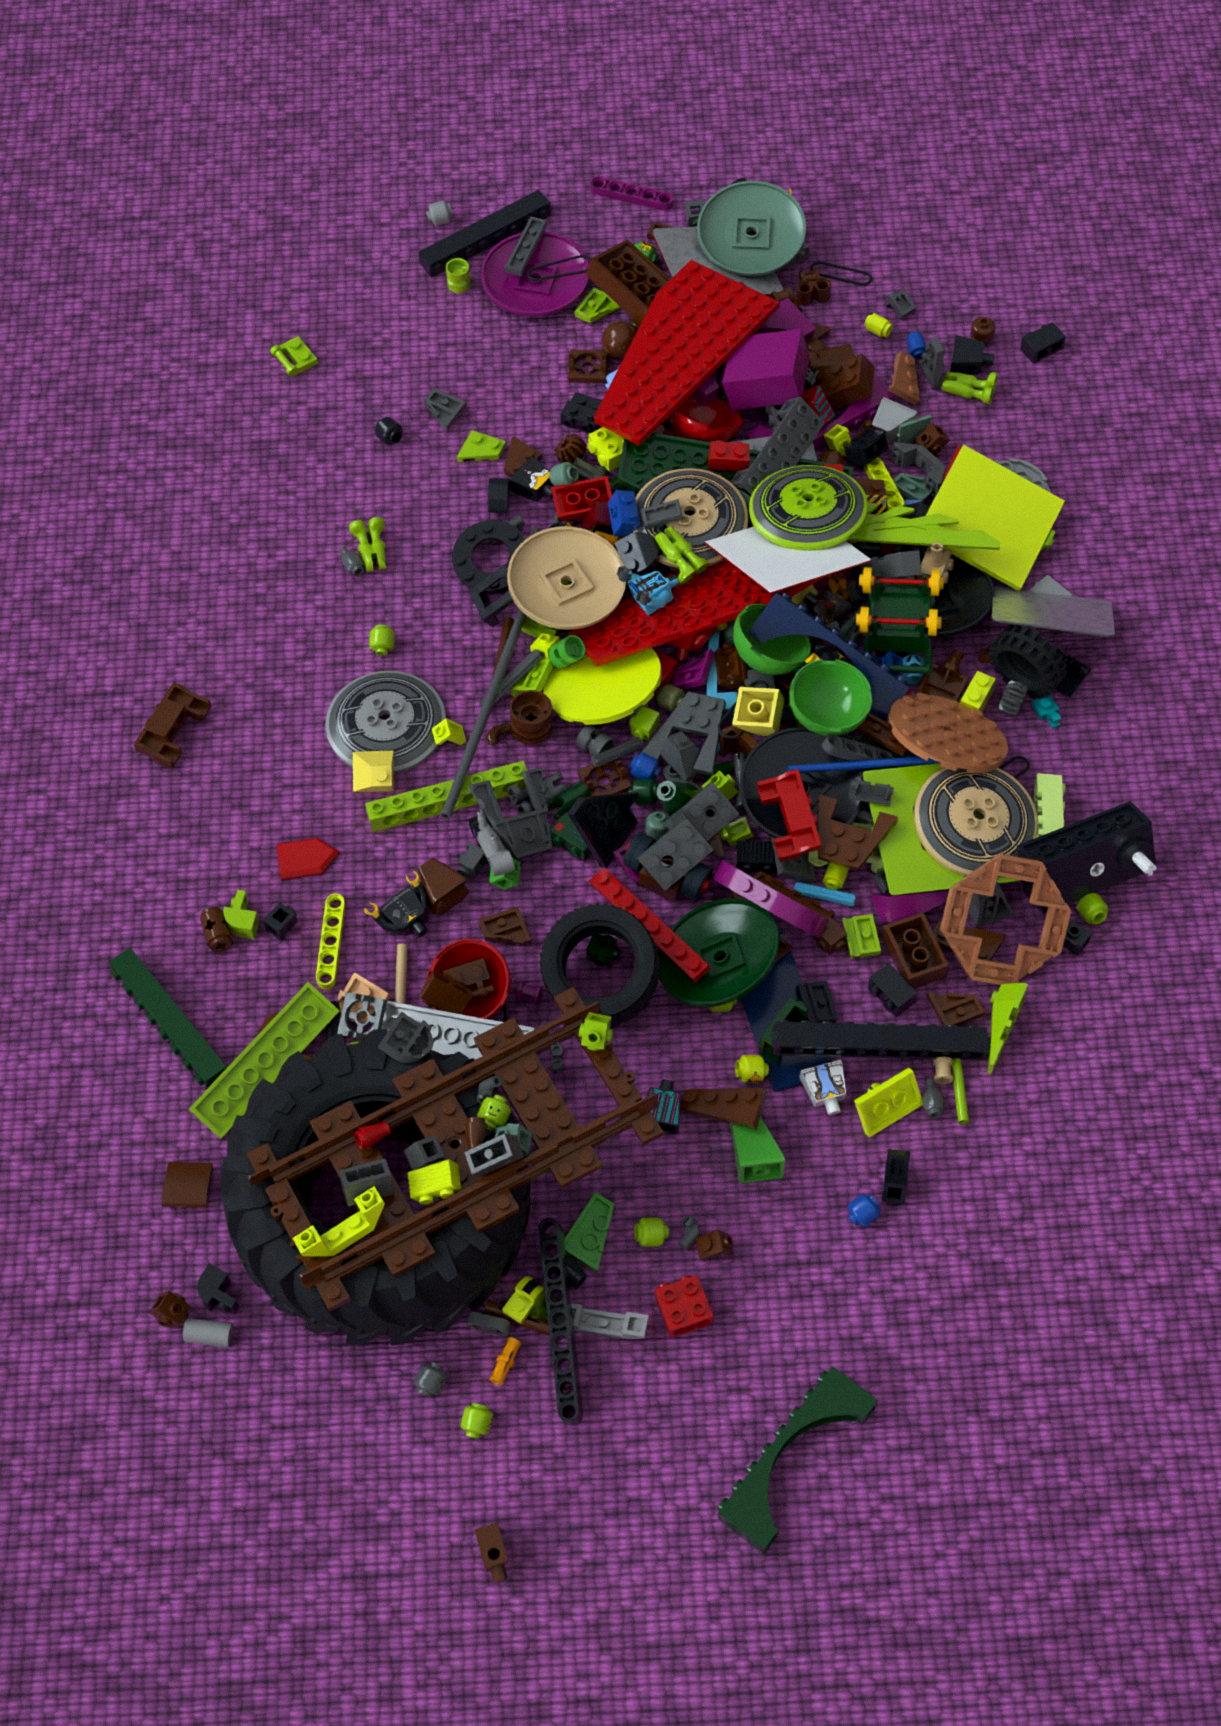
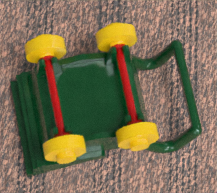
(900, 616)

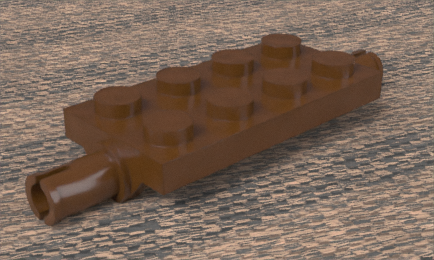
(945, 679)

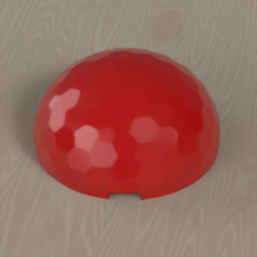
(706, 422)
(470, 950)

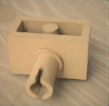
(937, 559)

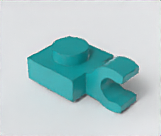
(1047, 709)

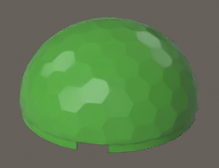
(774, 657)
(830, 697)

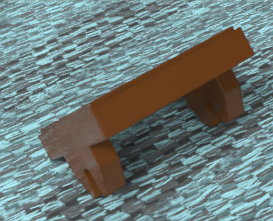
(599, 377)
(623, 786)

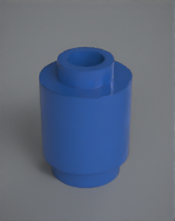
(916, 345)

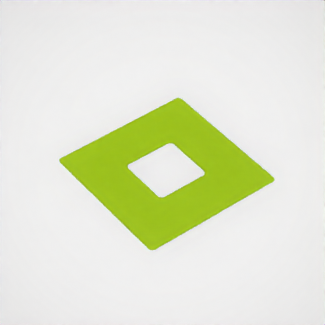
(904, 860)

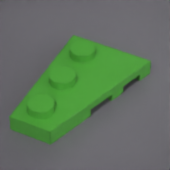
(589, 1232)

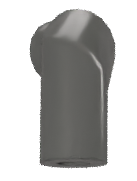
(487, 1087)
(691, 1230)

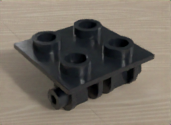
(1075, 675)

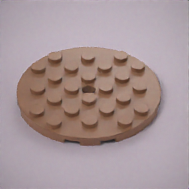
(947, 733)

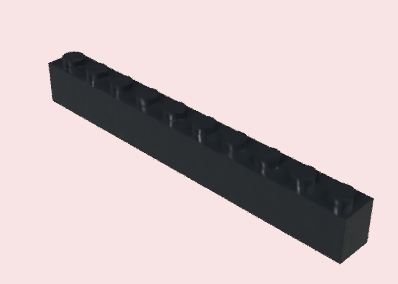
(879, 1040)

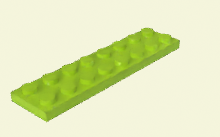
(263, 1058)

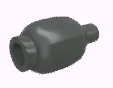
(352, 562)
(932, 1100)

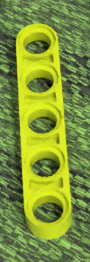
(877, 471)
(330, 950)

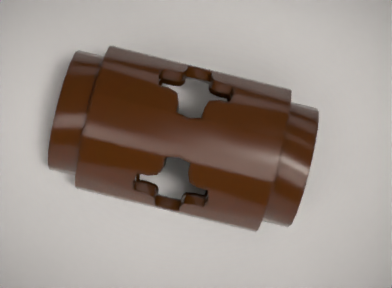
(216, 929)

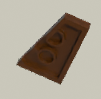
(990, 942)

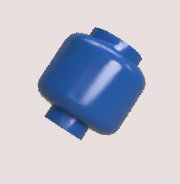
(644, 766)
(864, 1210)

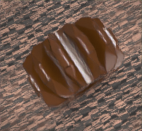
(570, 448)

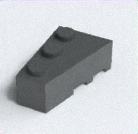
(896, 566)
(989, 909)

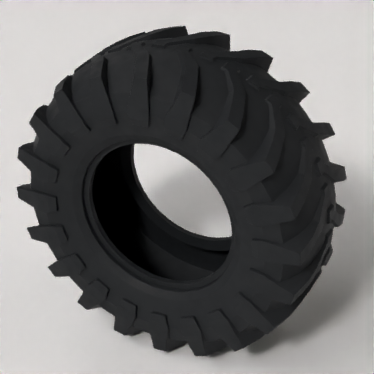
(380, 1305)

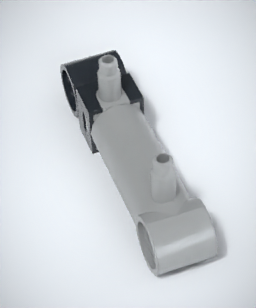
(489, 841)

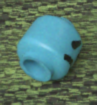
(913, 660)

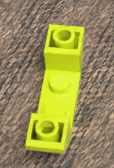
(347, 1232)

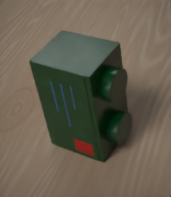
(567, 836)

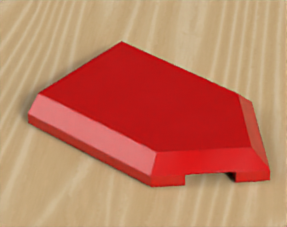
(304, 857)

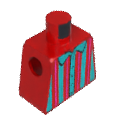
(818, 402)

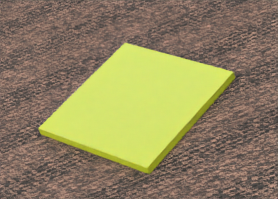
(1003, 506)

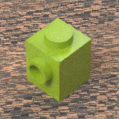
(644, 723)
(724, 784)

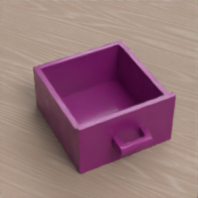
(766, 370)

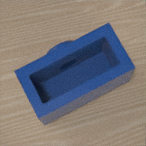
(623, 513)

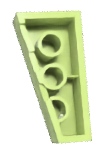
(1049, 802)

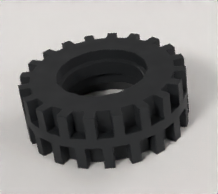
(1011, 656)

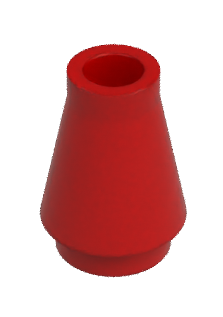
(370, 1135)

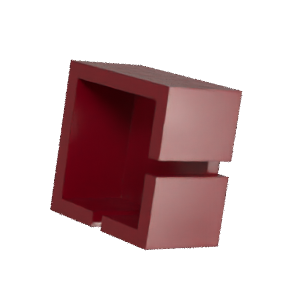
(598, 519)

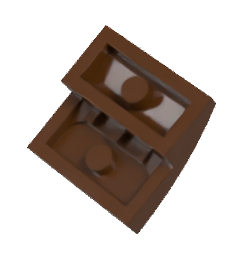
(187, 1184)

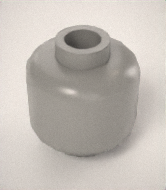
(439, 213)

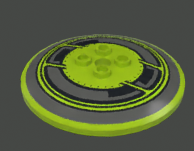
(786, 518)

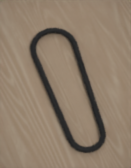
(556, 262)
(730, 710)

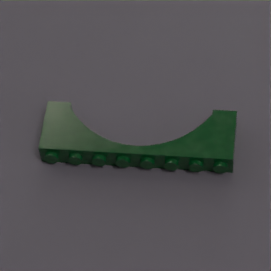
(831, 1401)

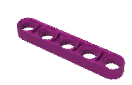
(625, 188)

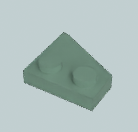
(912, 487)

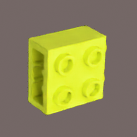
(606, 447)

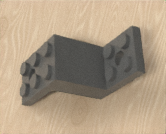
(688, 836)

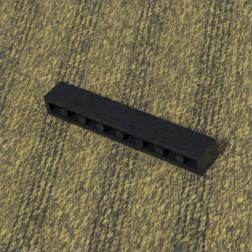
(484, 232)

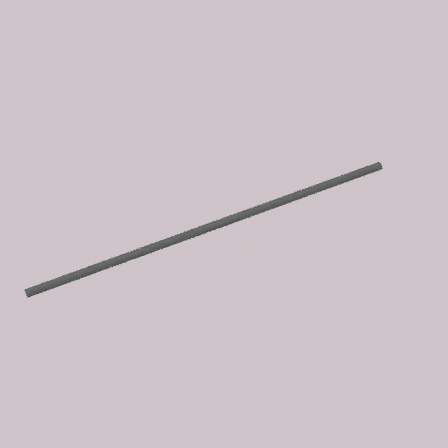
(486, 707)

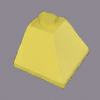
(373, 771)

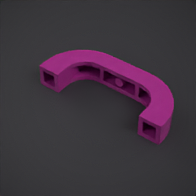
(769, 898)

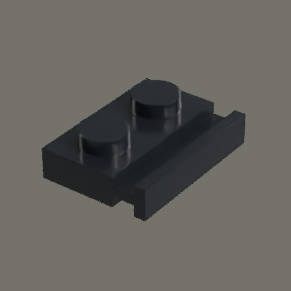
(818, 1001)

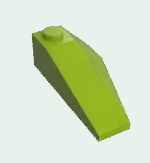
(1004, 1012)

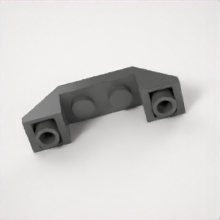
(908, 454)

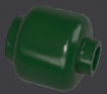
(646, 791)

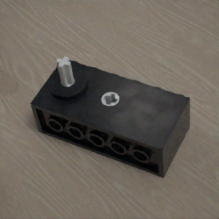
(1094, 852)

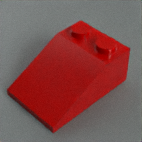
(577, 499)

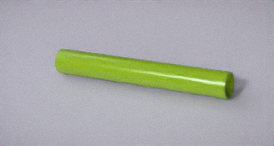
(959, 1091)

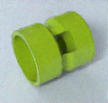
(458, 275)

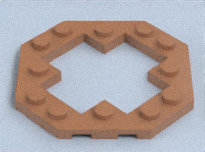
(983, 882)

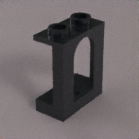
(485, 608)

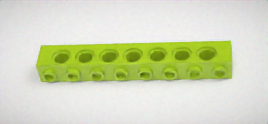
(431, 799)

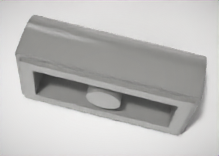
(207, 1332)

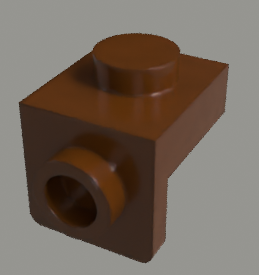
(714, 1244)

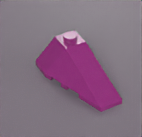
(897, 907)

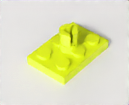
(888, 1102)

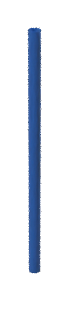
(864, 764)

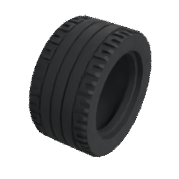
(603, 920)

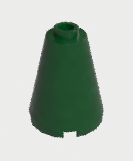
(675, 794)

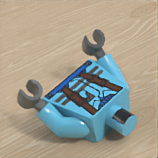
(649, 590)

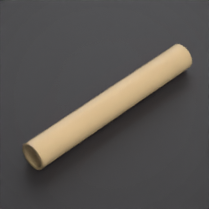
(401, 973)

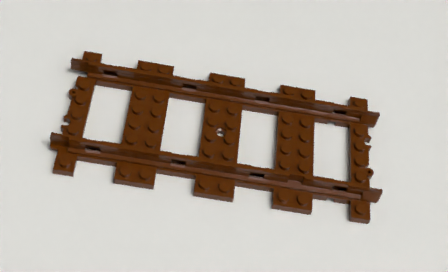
(433, 1105)

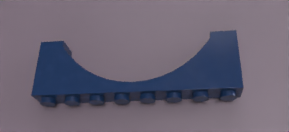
(786, 618)

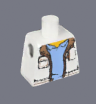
(825, 1085)

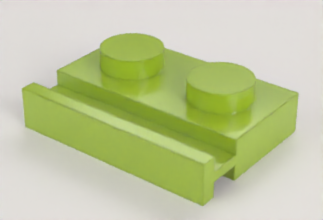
(861, 936)

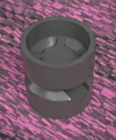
(592, 740)

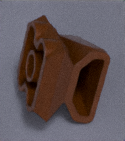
(442, 884)

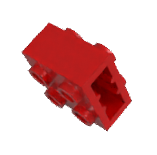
(683, 1306)

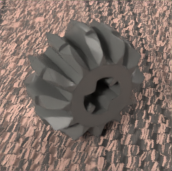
(1013, 698)

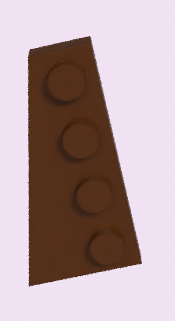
(734, 1105)

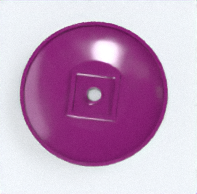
(530, 297)

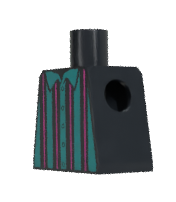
(668, 1109)

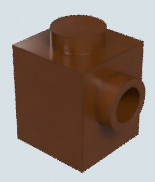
(832, 938)

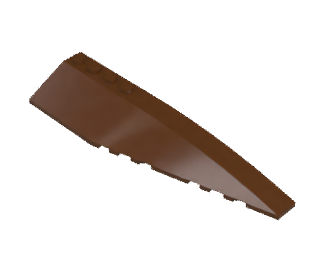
(630, 281)

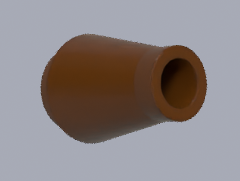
(475, 1131)

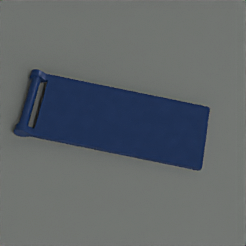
(762, 1007)

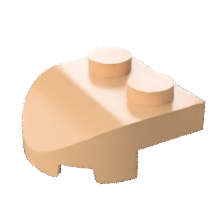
(362, 986)

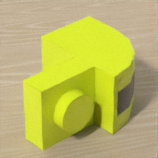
(527, 1295)

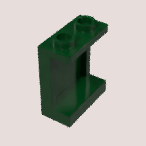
(794, 1012)

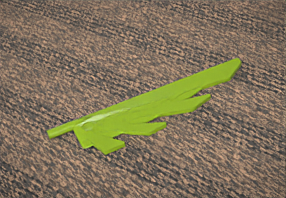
(923, 531)

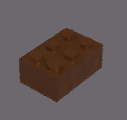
(847, 381)
(915, 950)

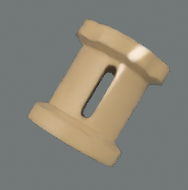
(943, 1070)

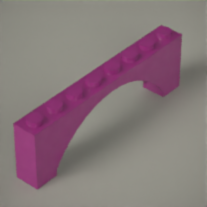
(785, 318)
(851, 418)

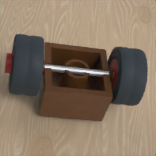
(690, 885)

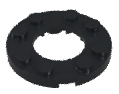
(467, 542)

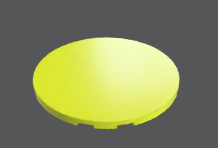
(604, 691)

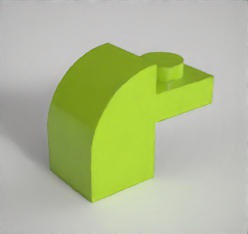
(241, 921)

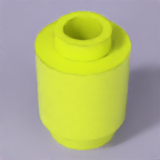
(878, 325)
(835, 876)

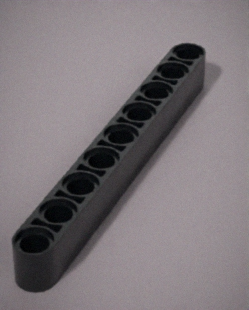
(566, 1330)

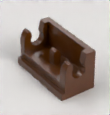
(730, 667)

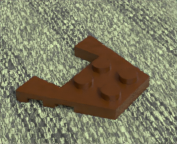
(846, 843)

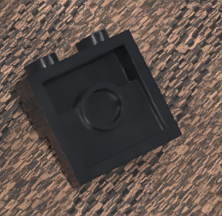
(580, 413)

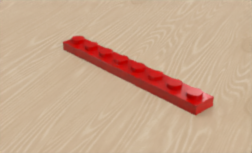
(663, 937)

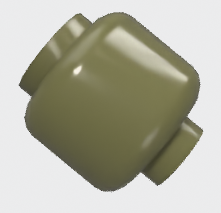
(669, 697)

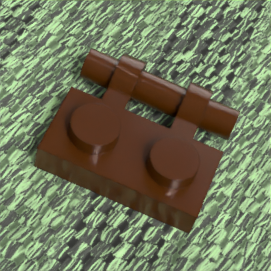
(472, 973)

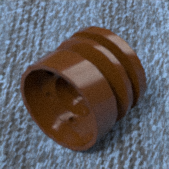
(531, 717)

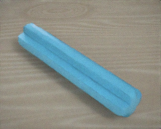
(825, 893)

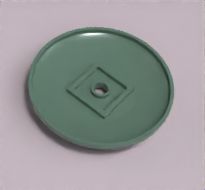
(757, 208)

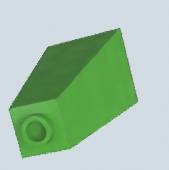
(756, 1154)

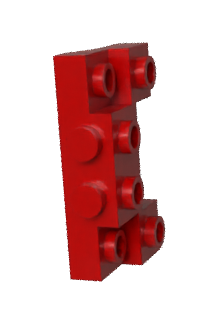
(796, 811)

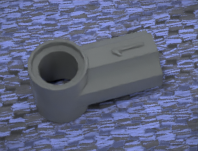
(588, 471)

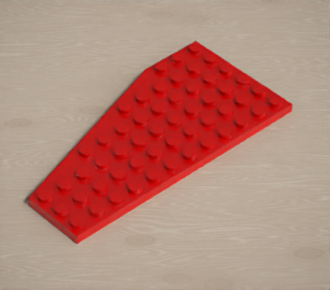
(680, 343)
(701, 603)

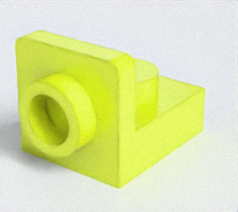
(448, 731)

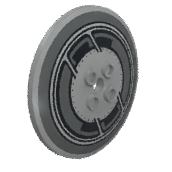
(413, 708)

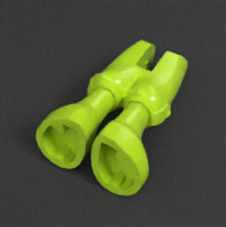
(965, 385)
(674, 547)
(374, 550)

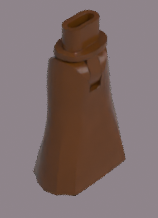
(828, 357)

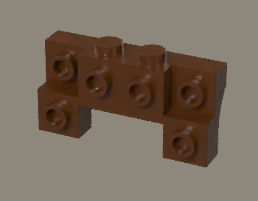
(166, 722)

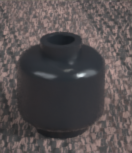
(388, 431)

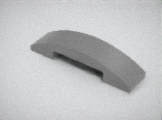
(607, 1323)

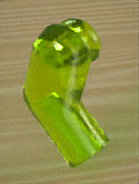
(540, 1312)

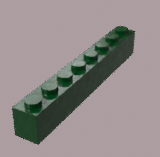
(167, 1017)

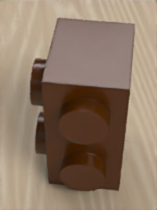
(445, 993)

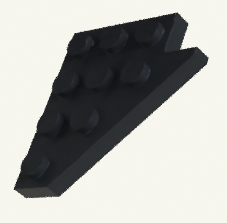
(604, 823)

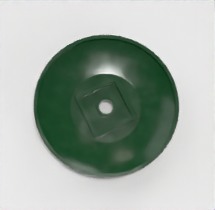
(716, 929)

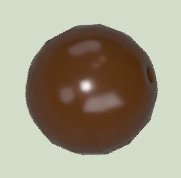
(618, 338)

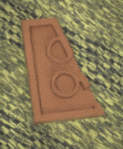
(905, 378)

